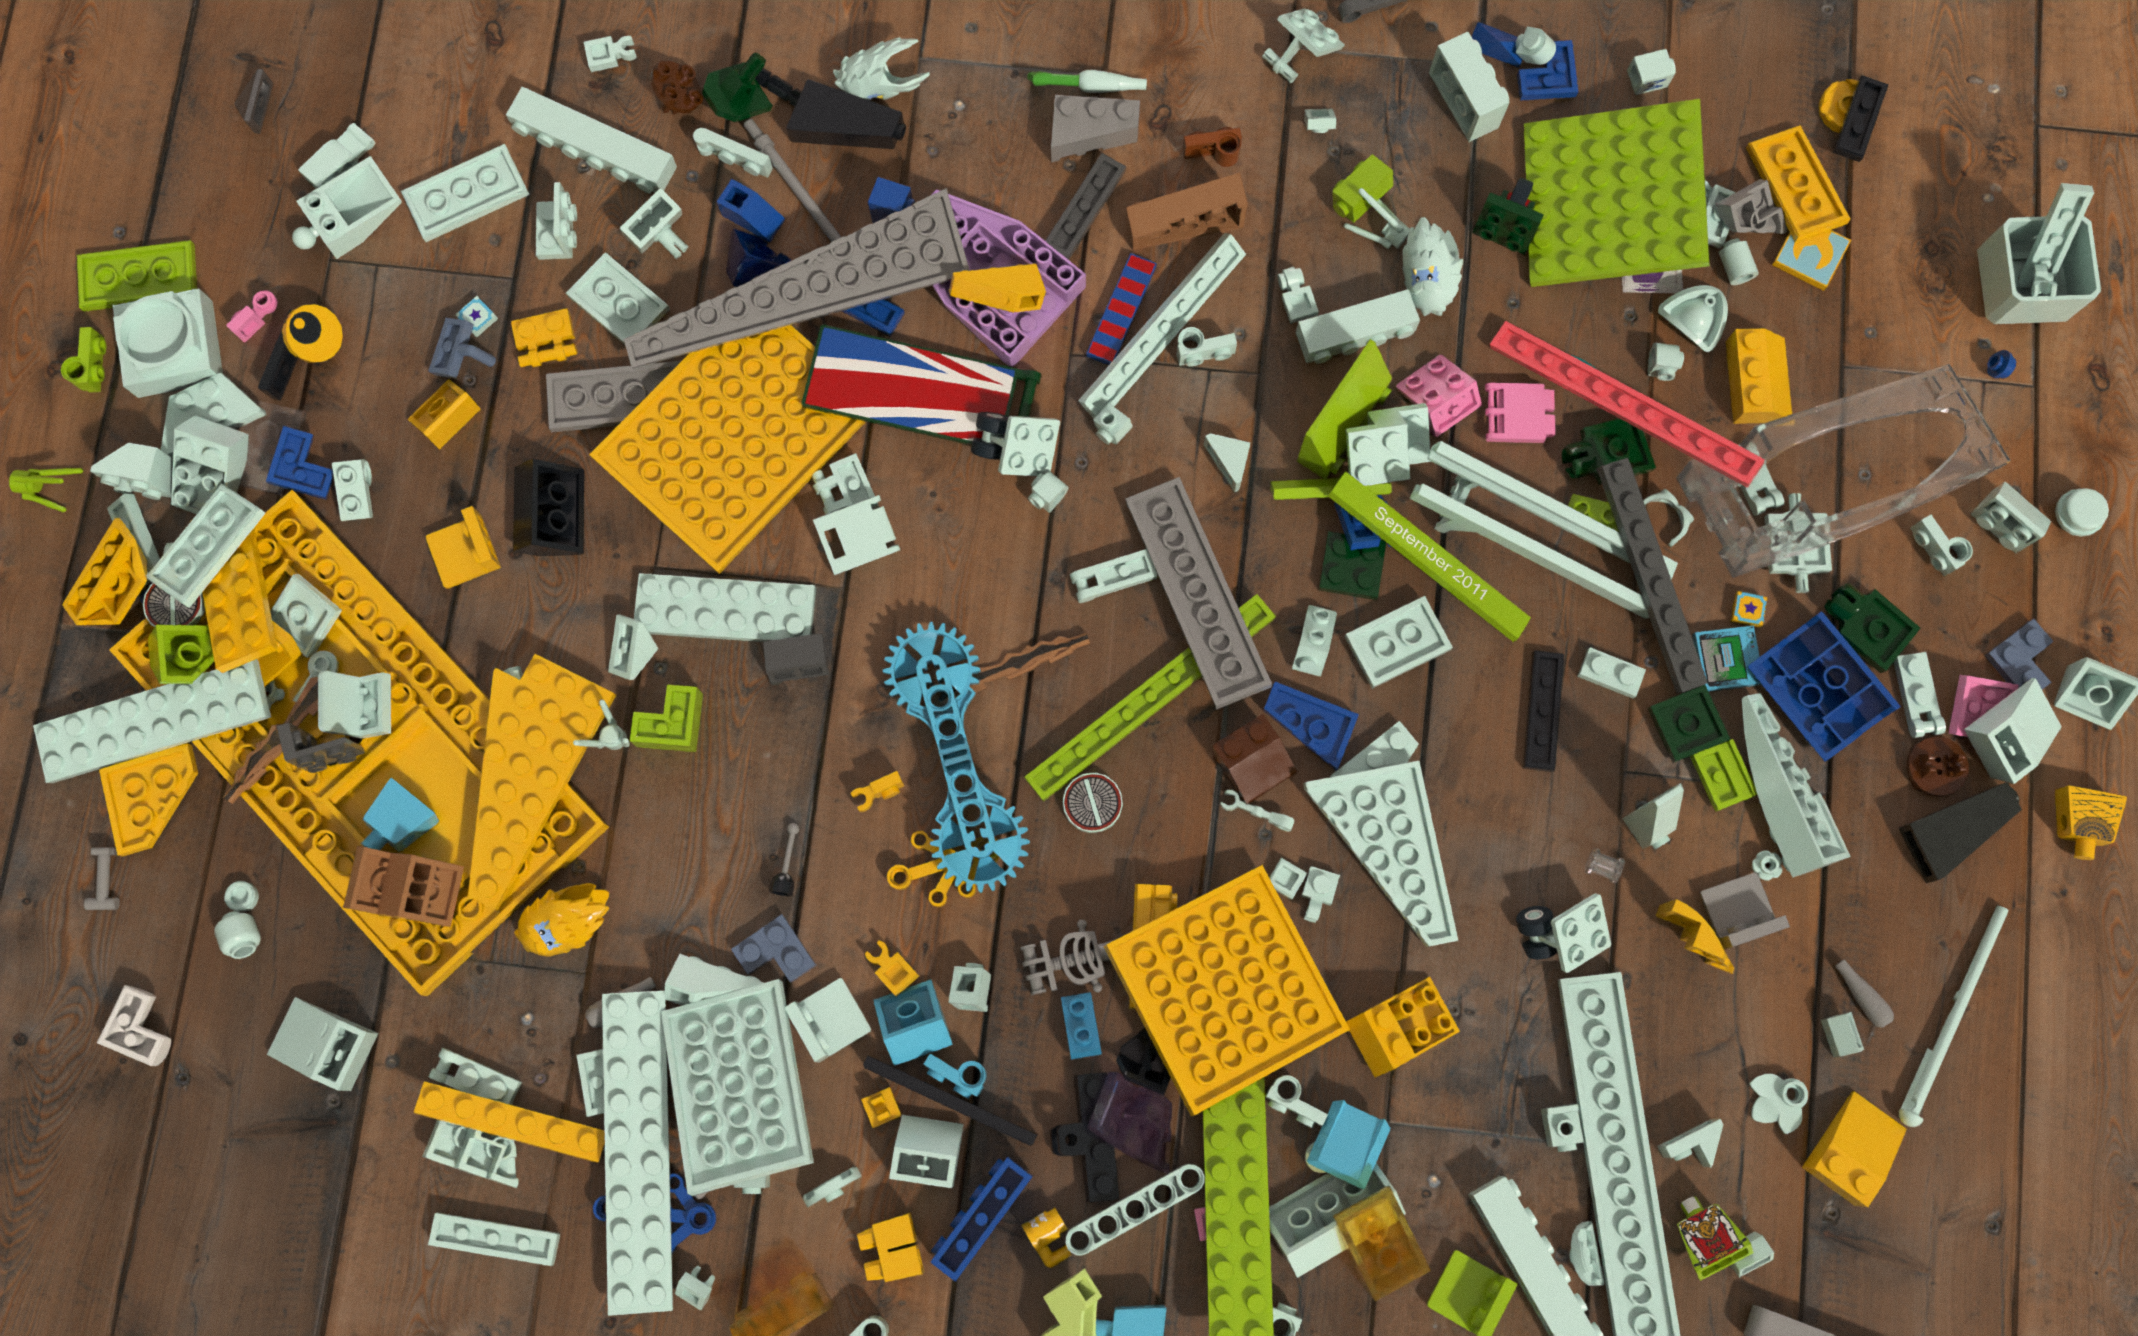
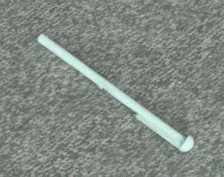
(1933, 1059)

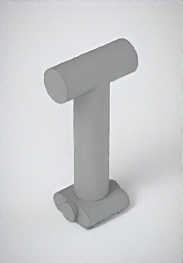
(102, 899)

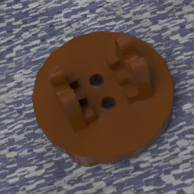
(676, 87)
(1923, 767)

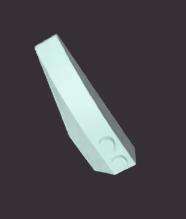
(1795, 815)

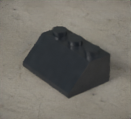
(548, 509)

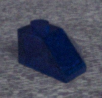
(750, 258)

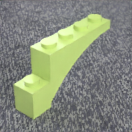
(1073, 1306)

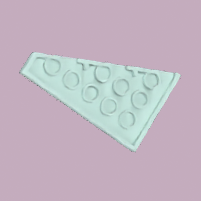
(1391, 832)

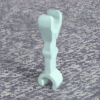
(1279, 820)

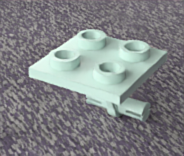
(1307, 31)

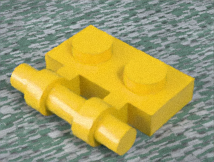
(541, 331)

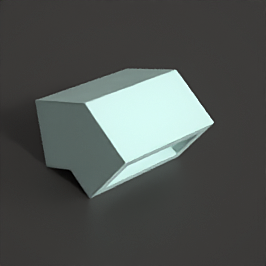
(1842, 1035)
(1762, 1254)

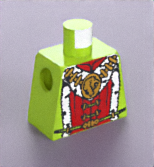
(1711, 1238)

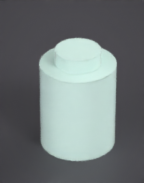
(1738, 261)

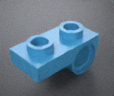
(1081, 1025)

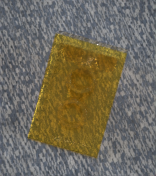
(1380, 1244)

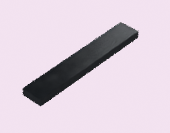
(950, 1100)

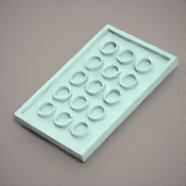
(736, 1087)

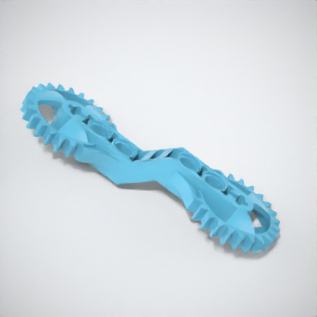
(955, 756)

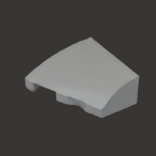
(1752, 210)

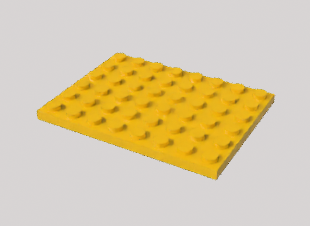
(725, 442)

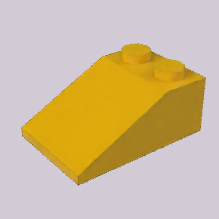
(1856, 1151)

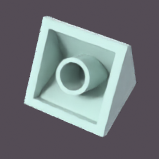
(2096, 692)

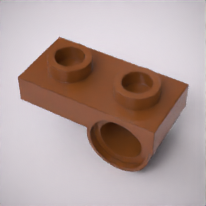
(1210, 143)

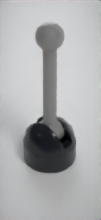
(782, 883)

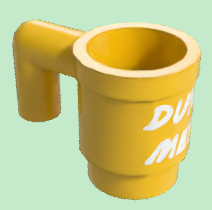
(1043, 1231)

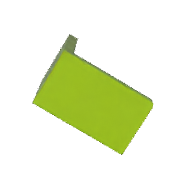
(676, 727)

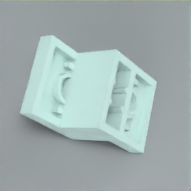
(1388, 444)

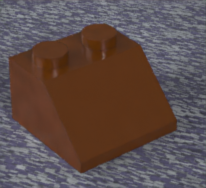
(1254, 759)

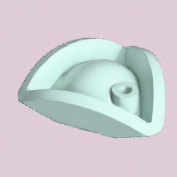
(1697, 314)

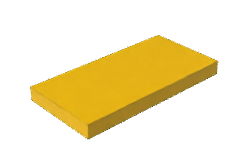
(1798, 183)

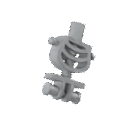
(1065, 961)

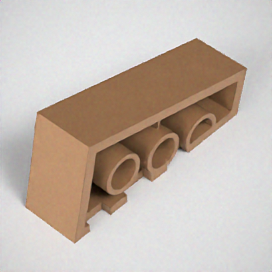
(1188, 213)

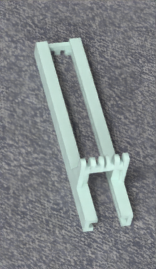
(1459, 517)

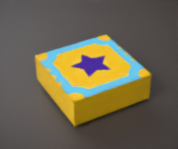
(1748, 609)

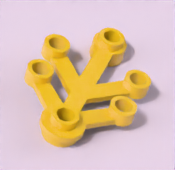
(931, 868)

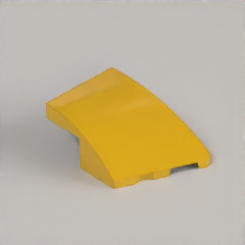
(1696, 933)

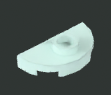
(832, 1188)
(1585, 1255)

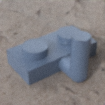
(453, 347)

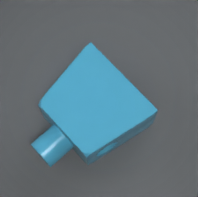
(397, 818)
(1134, 1321)

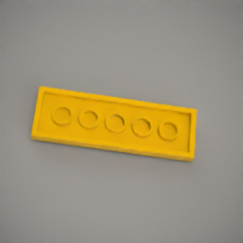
(239, 609)

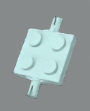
(1805, 564)

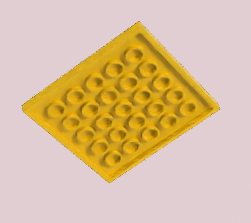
(1226, 989)

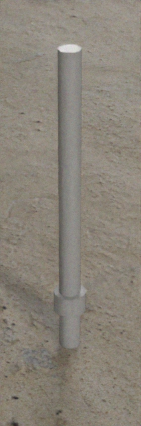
(766, 146)

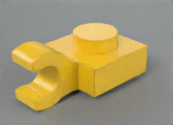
(884, 787)

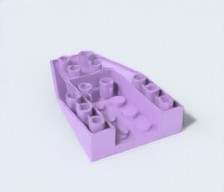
(1004, 242)

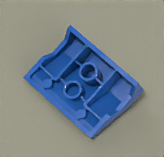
(1823, 686)

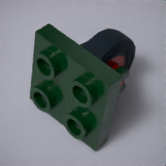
(1509, 218)

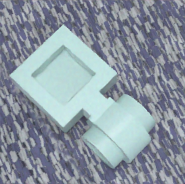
(1297, 301)

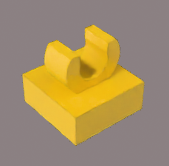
(881, 1107)

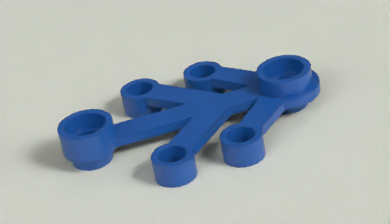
(685, 1216)

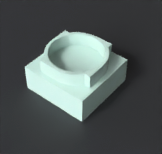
(167, 342)

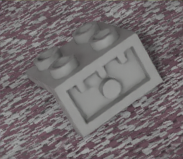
(1741, 911)

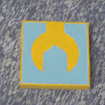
(1812, 258)

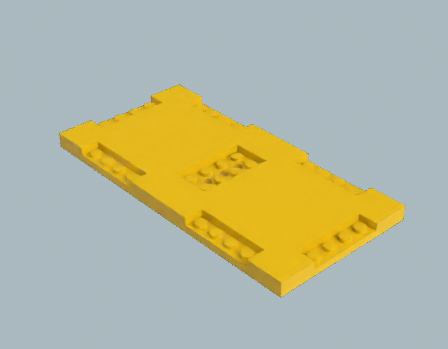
(431, 751)

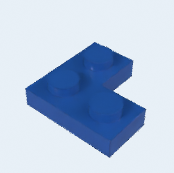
(1553, 81)
(291, 469)

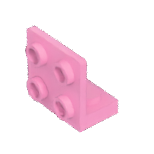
(1445, 391)

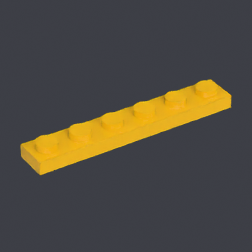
(510, 1122)

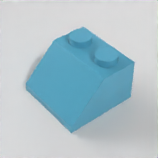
(912, 1022)

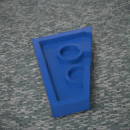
(1312, 721)

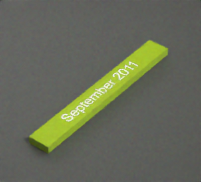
(1429, 556)

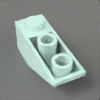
(697, 980)

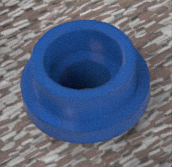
(2001, 364)

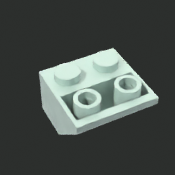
(137, 470)
(2011, 518)
(926, 1151)

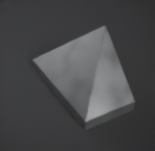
(254, 100)

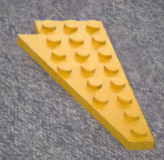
(527, 766)

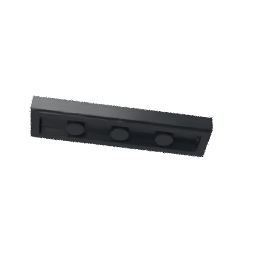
(1543, 711)

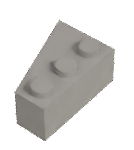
(1092, 124)

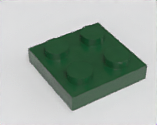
(1351, 571)
(1688, 723)

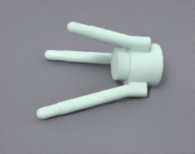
(1394, 231)
(610, 735)

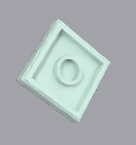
(304, 614)

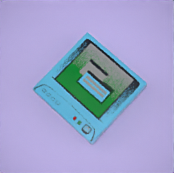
(1726, 657)

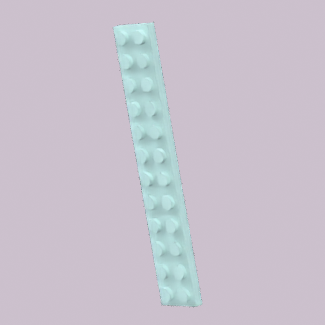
(1618, 1156)

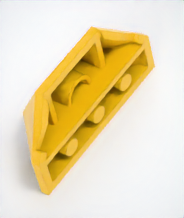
(108, 580)

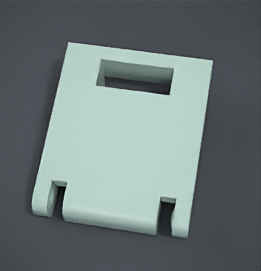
(861, 533)

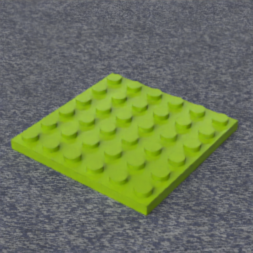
(1617, 193)

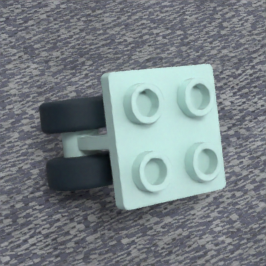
(1024, 448)
(1574, 934)

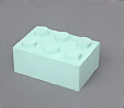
(1469, 86)

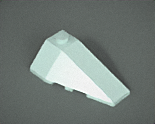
(1656, 818)

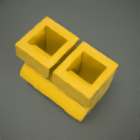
(895, 1263)

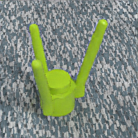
(31, 482)

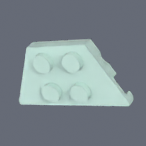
(213, 400)

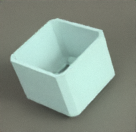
(2003, 259)

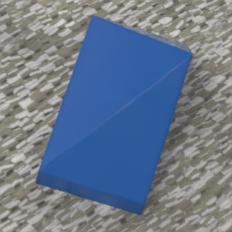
(1497, 44)

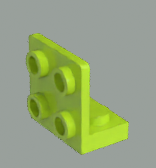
(1471, 1294)

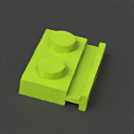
(1724, 775)

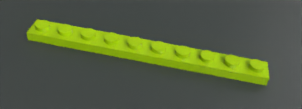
(1131, 712)

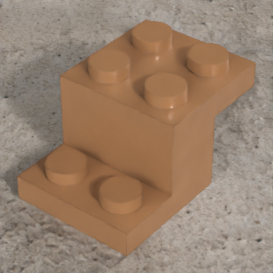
(403, 886)

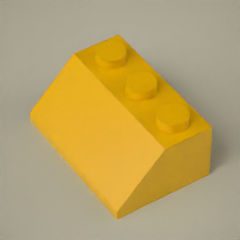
(1758, 376)

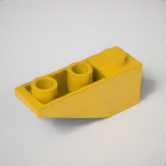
(1005, 288)

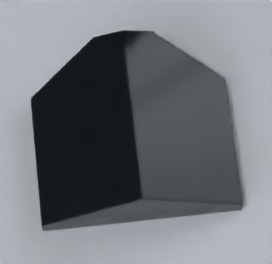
(1142, 1064)

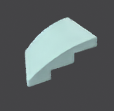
(473, 1152)

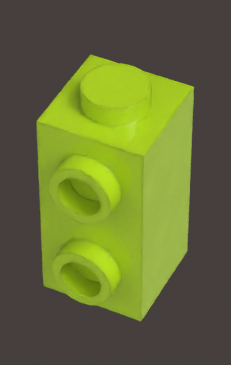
(1370, 175)

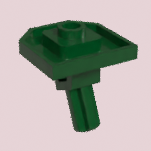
(735, 92)

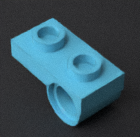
(940, 1070)

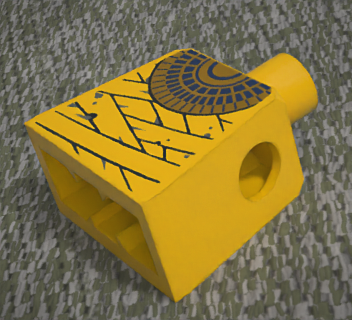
(2088, 818)

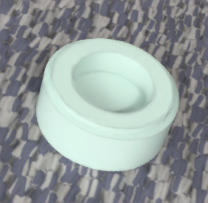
(241, 896)

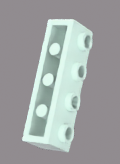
(1355, 325)

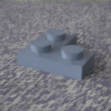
(2015, 654)
(775, 942)

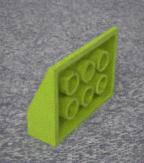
(1356, 395)

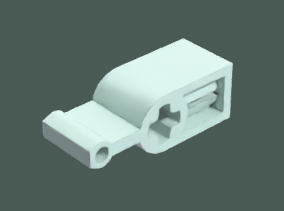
(336, 156)

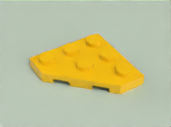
(145, 795)

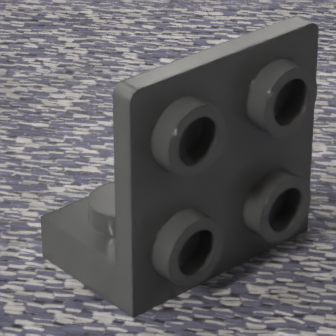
(302, 749)

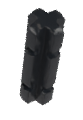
(778, 86)

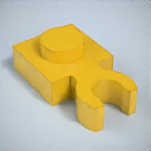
(893, 971)

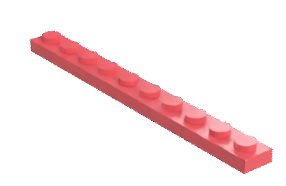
(1627, 404)

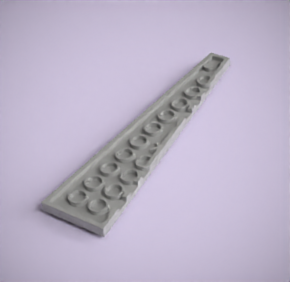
(872, 264)

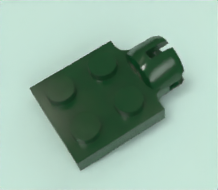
(1608, 444)
(1871, 625)

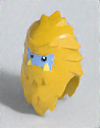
(562, 919)

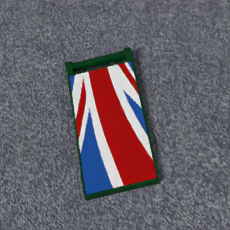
(910, 385)

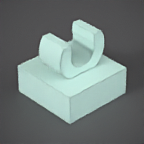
(694, 1290)

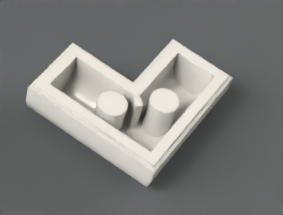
(126, 1032)

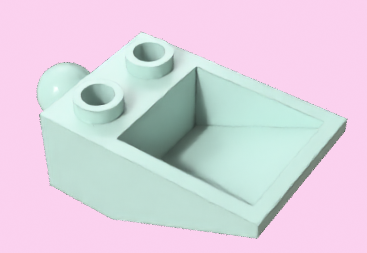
(353, 202)

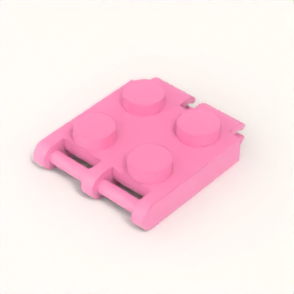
(1520, 413)

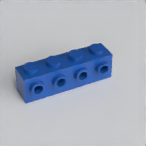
(983, 1216)

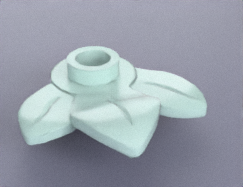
(1775, 1105)

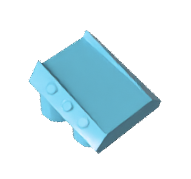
(1349, 1144)

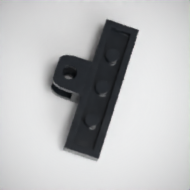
(1096, 1153)

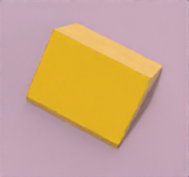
(444, 413)

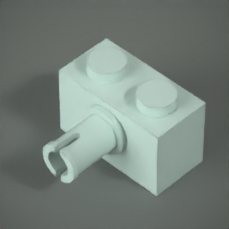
(653, 224)

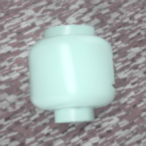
(237, 935)

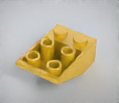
(1402, 1027)

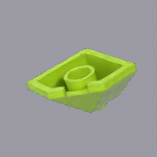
(179, 652)

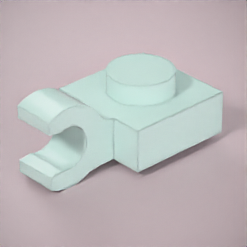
(2042, 282)
(1320, 889)

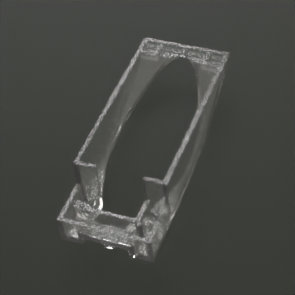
(1755, 547)

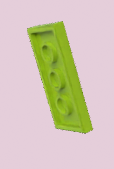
(134, 273)

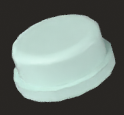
(2081, 511)

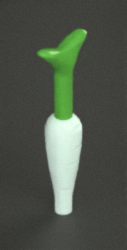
(1089, 81)

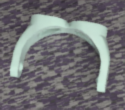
(1685, 516)

